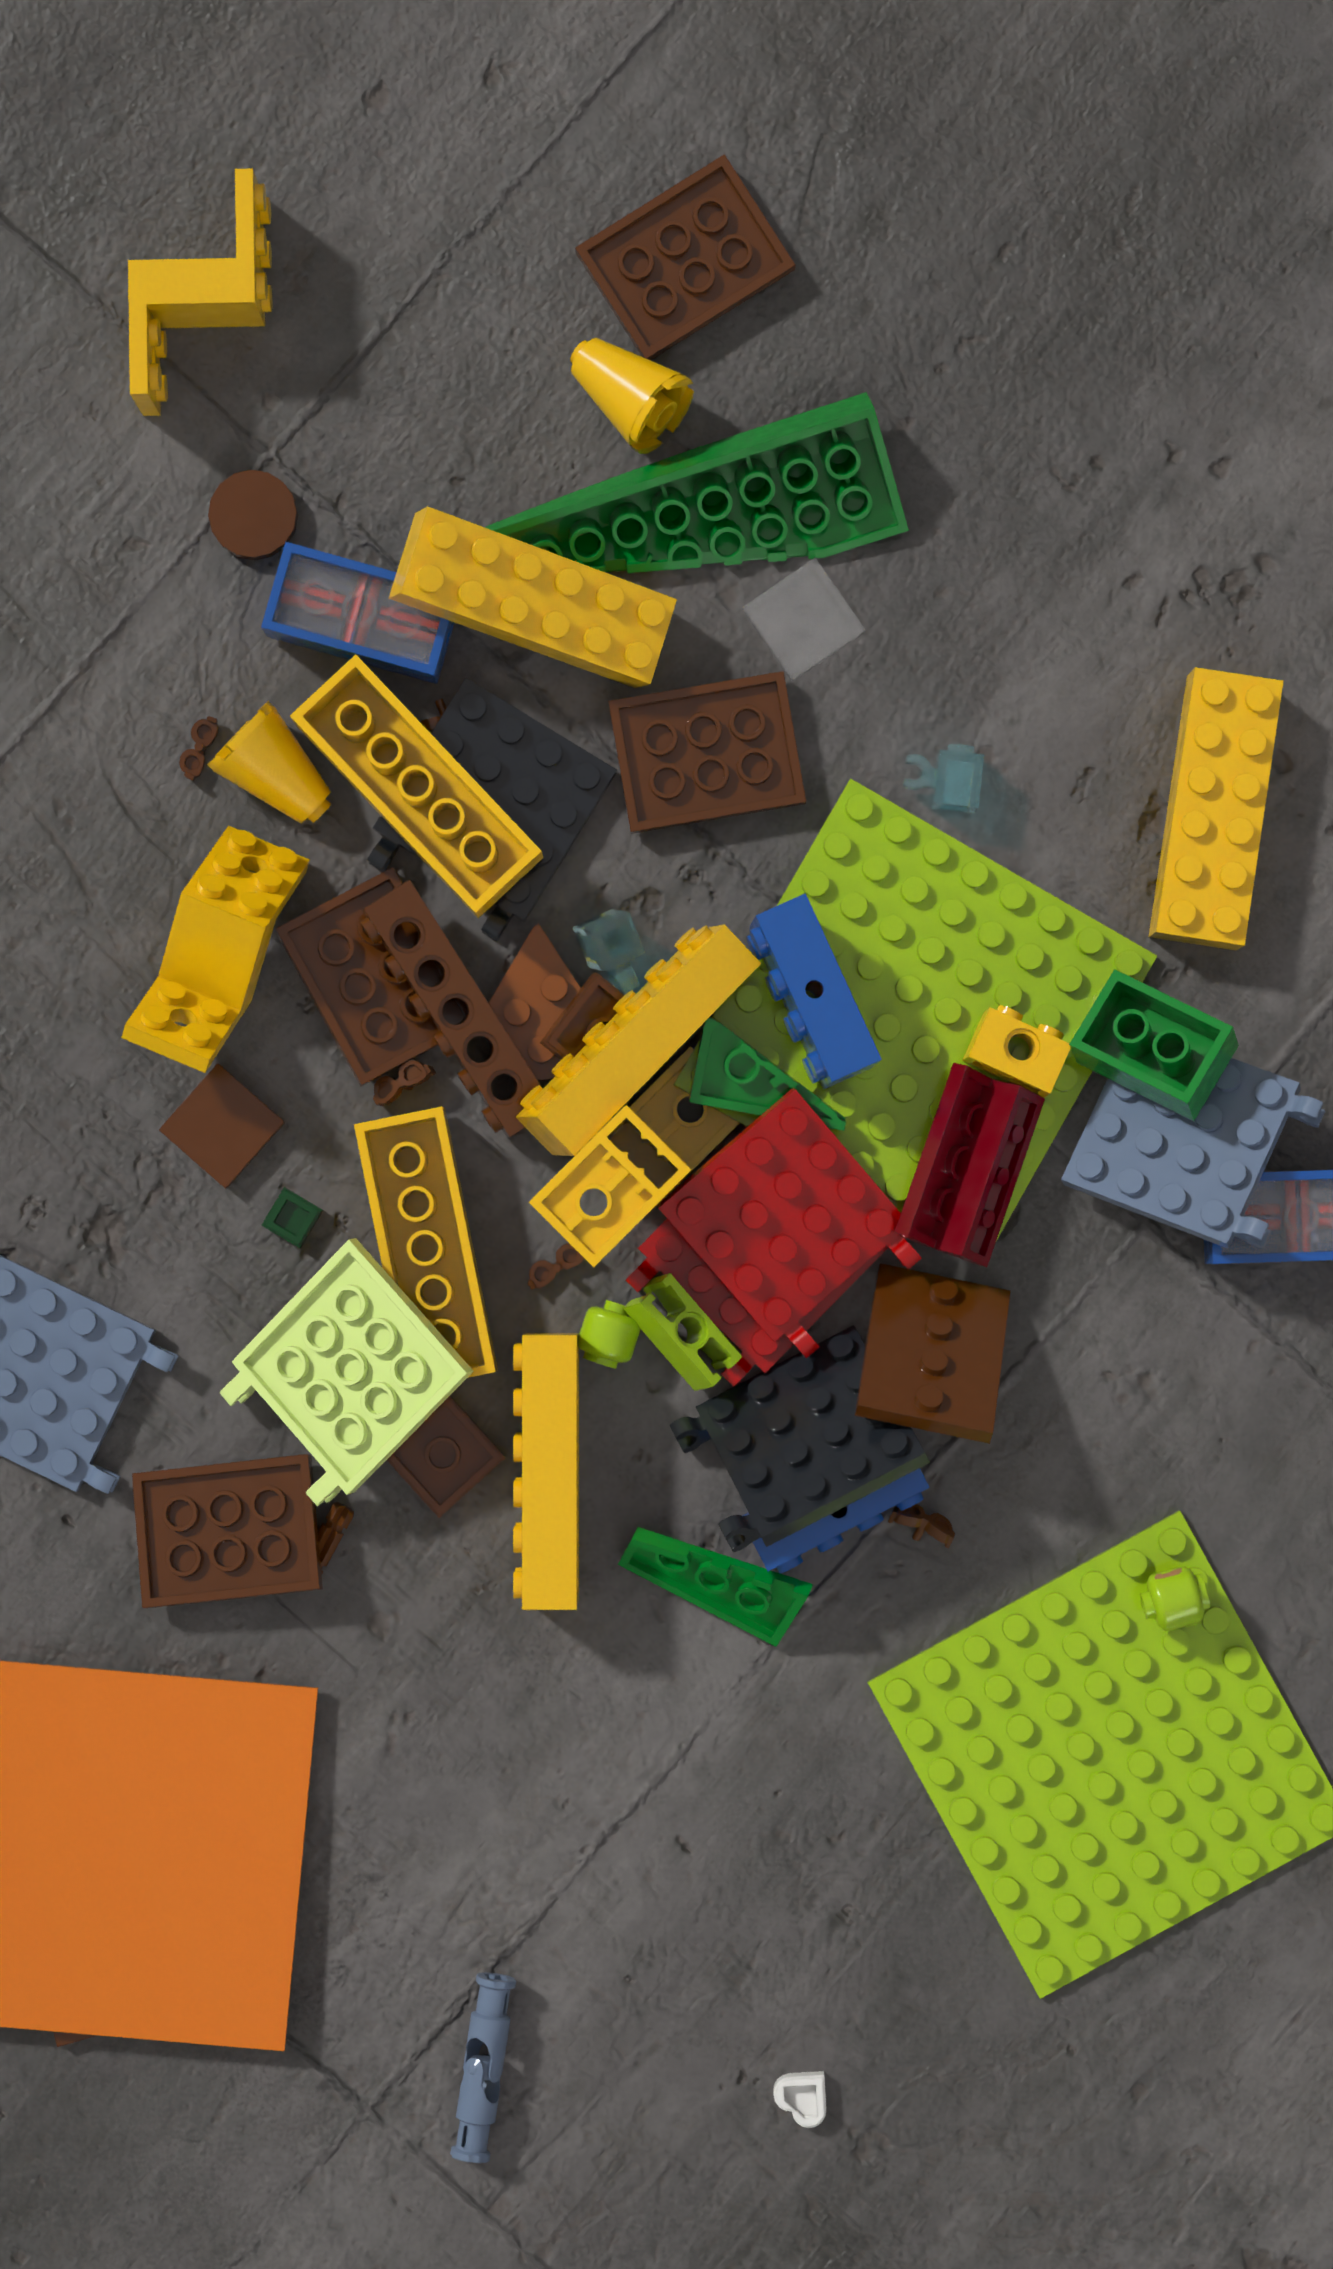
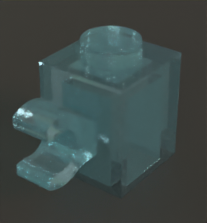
(954, 779)
(609, 945)

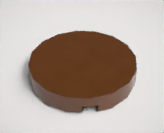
(253, 514)

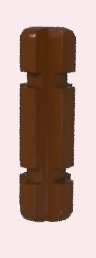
(331, 1532)

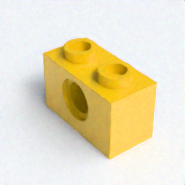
(990, 1050)

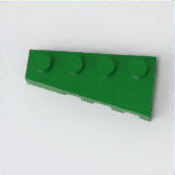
(724, 1586)

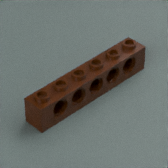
(406, 905)

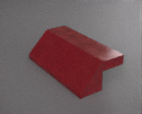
(969, 1165)

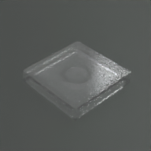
(803, 619)

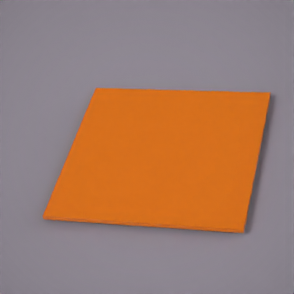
(151, 1853)

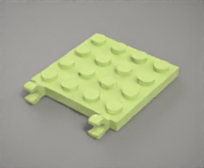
(349, 1369)

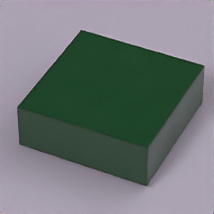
(292, 1217)

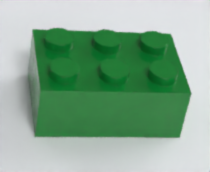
(1154, 1044)

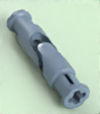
(482, 2073)

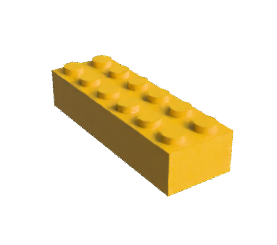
(532, 598)
(417, 786)
(1216, 809)
(637, 1039)
(426, 1227)
(549, 1471)

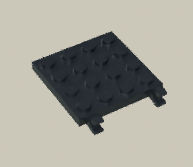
(530, 773)
(797, 1442)

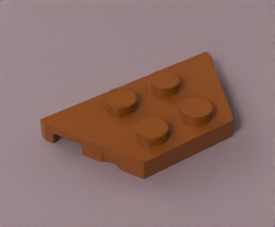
(533, 998)

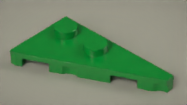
(743, 1080)

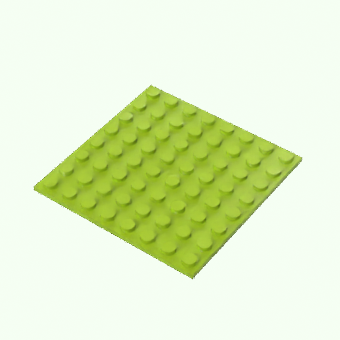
(926, 948)
(1105, 1762)

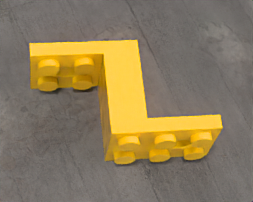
(198, 293)
(216, 948)
(634, 1163)

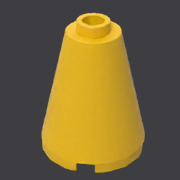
(632, 391)
(273, 767)

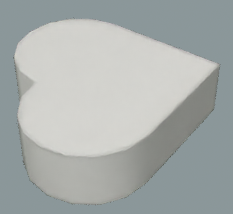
(803, 2096)

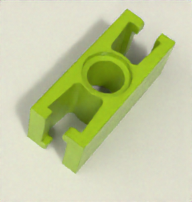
(664, 1332)

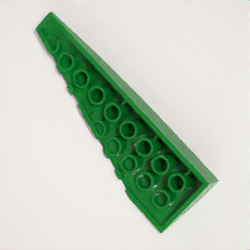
(759, 495)

